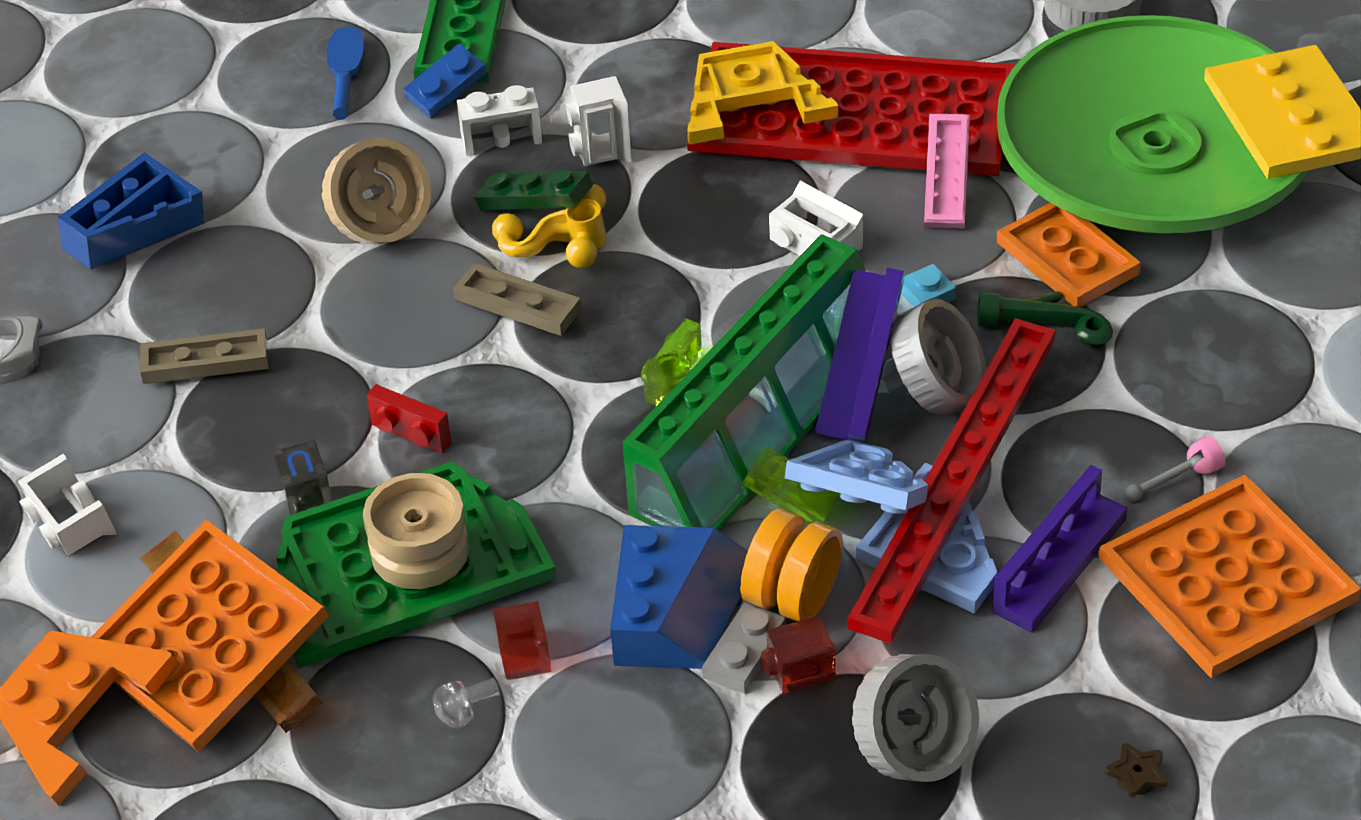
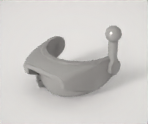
(25, 350)

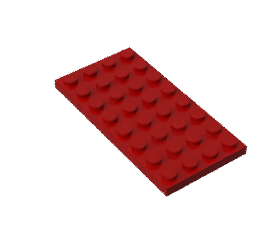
(880, 111)

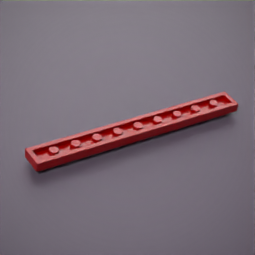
(951, 482)

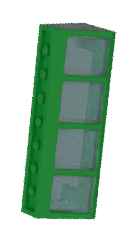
(746, 393)

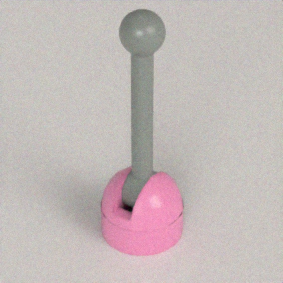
(1203, 457)

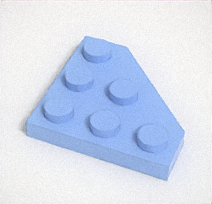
(860, 475)
(963, 568)

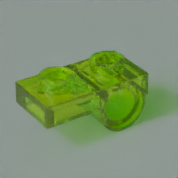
(672, 361)

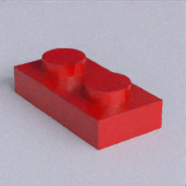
(409, 418)

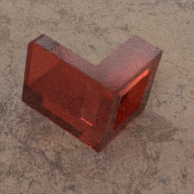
(522, 640)

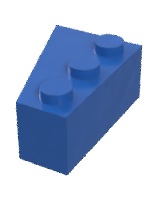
(130, 213)

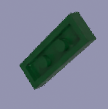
(534, 190)

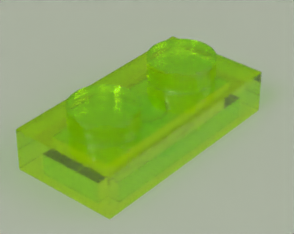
(769, 481)

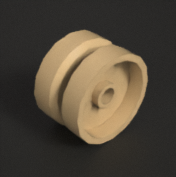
(416, 530)

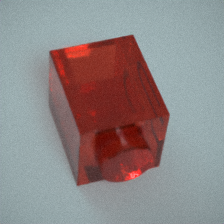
(799, 655)

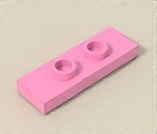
(947, 171)

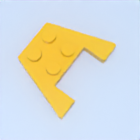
(750, 78)

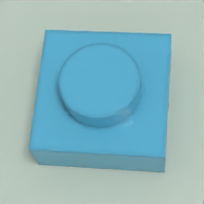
(926, 285)

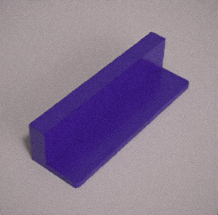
(860, 355)

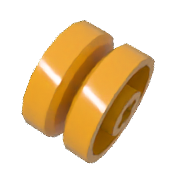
(791, 565)

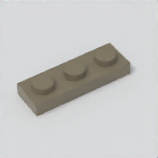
(517, 299)
(203, 356)

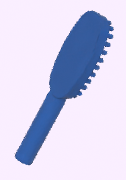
(344, 59)

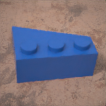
(673, 595)

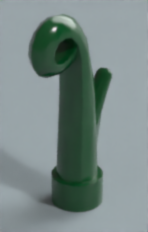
(1044, 311)

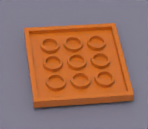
(1229, 575)
(224, 623)

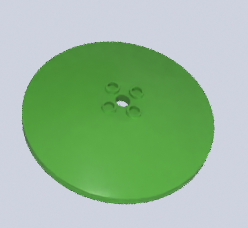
(1096, 96)

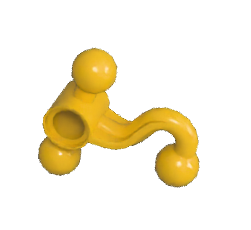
(579, 226)

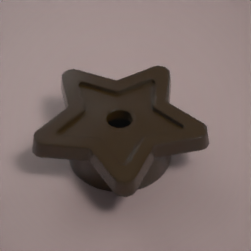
(1137, 782)

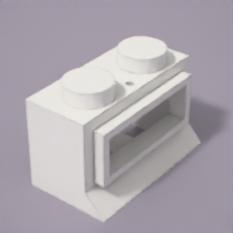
(592, 99)
(497, 114)
(796, 234)
(52, 484)

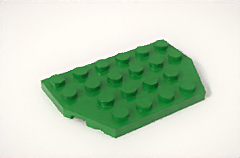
(331, 562)

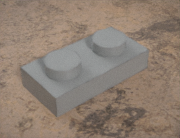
(738, 652)

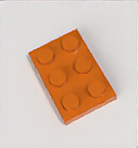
(1068, 254)

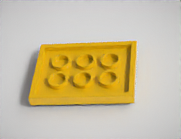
(1289, 110)

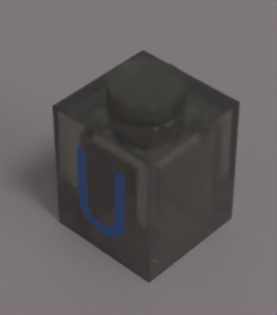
(302, 476)

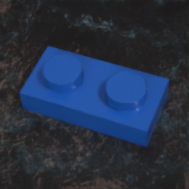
(445, 81)

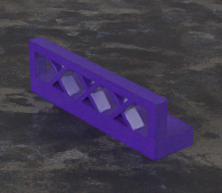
(1056, 552)

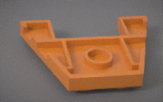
(57, 690)

